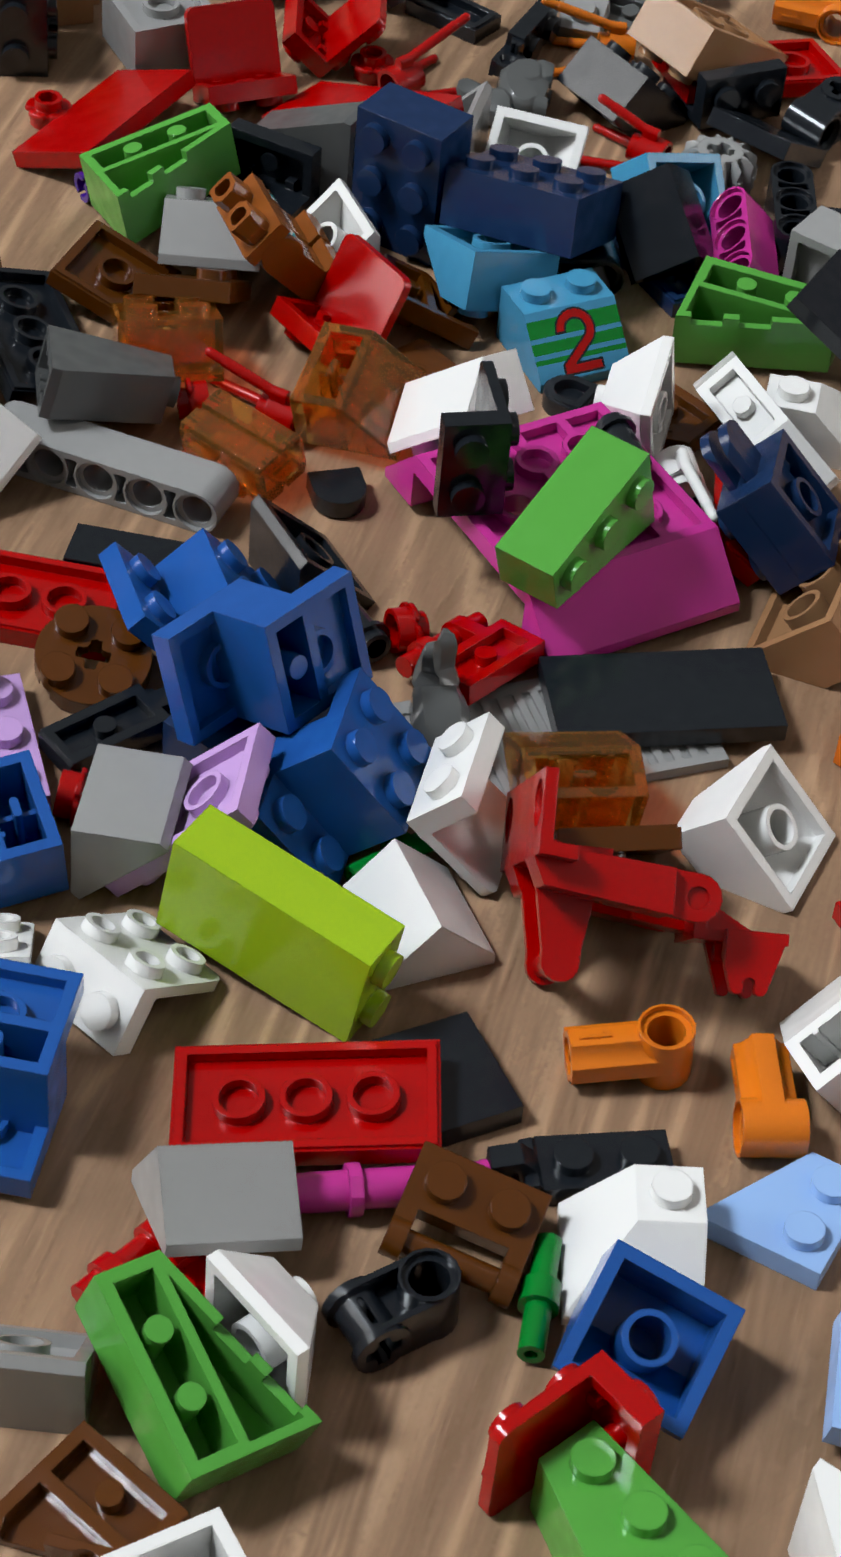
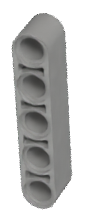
(127, 471)

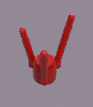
(410, 73)
(636, 145)
(273, 401)

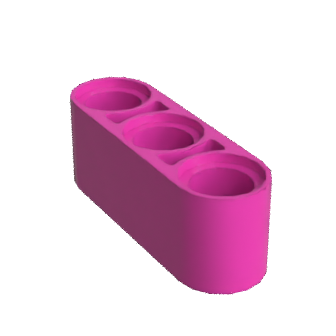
(743, 231)

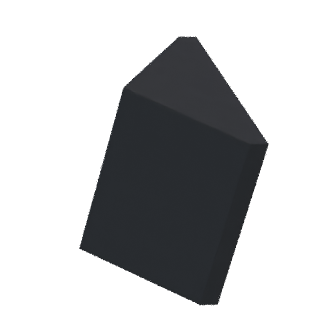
(661, 225)
(292, 549)

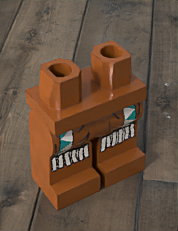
(287, 247)

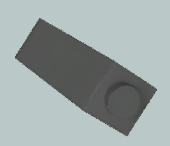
(324, 126)
(102, 380)

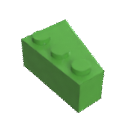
(139, 170)
(745, 314)
(579, 519)
(185, 1380)
(603, 1504)

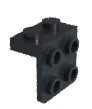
(27, 37)
(744, 88)
(282, 162)
(475, 452)

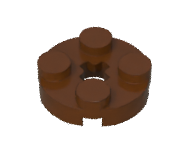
(86, 630)

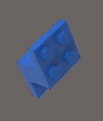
(190, 574)
(261, 655)
(343, 779)
(34, 1028)

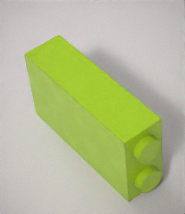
(280, 924)

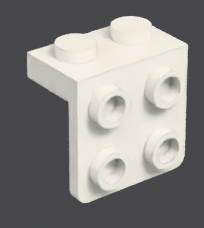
(458, 804)
(124, 970)

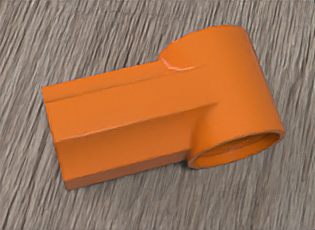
(810, 16)
(652, 1049)
(766, 1111)

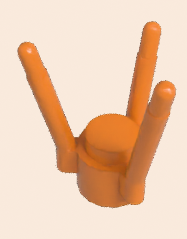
(615, 30)

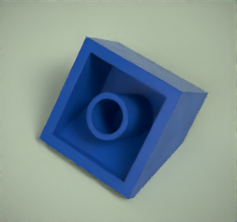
(654, 1328)

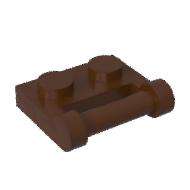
(474, 1206)

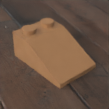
(696, 38)

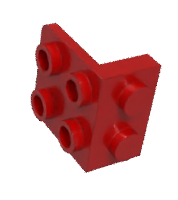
(326, 40)
(236, 55)
(357, 292)
(570, 1401)

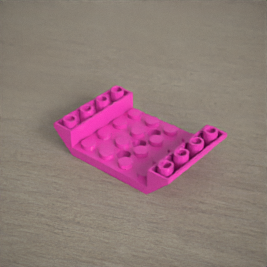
(655, 586)

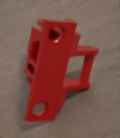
(571, 882)

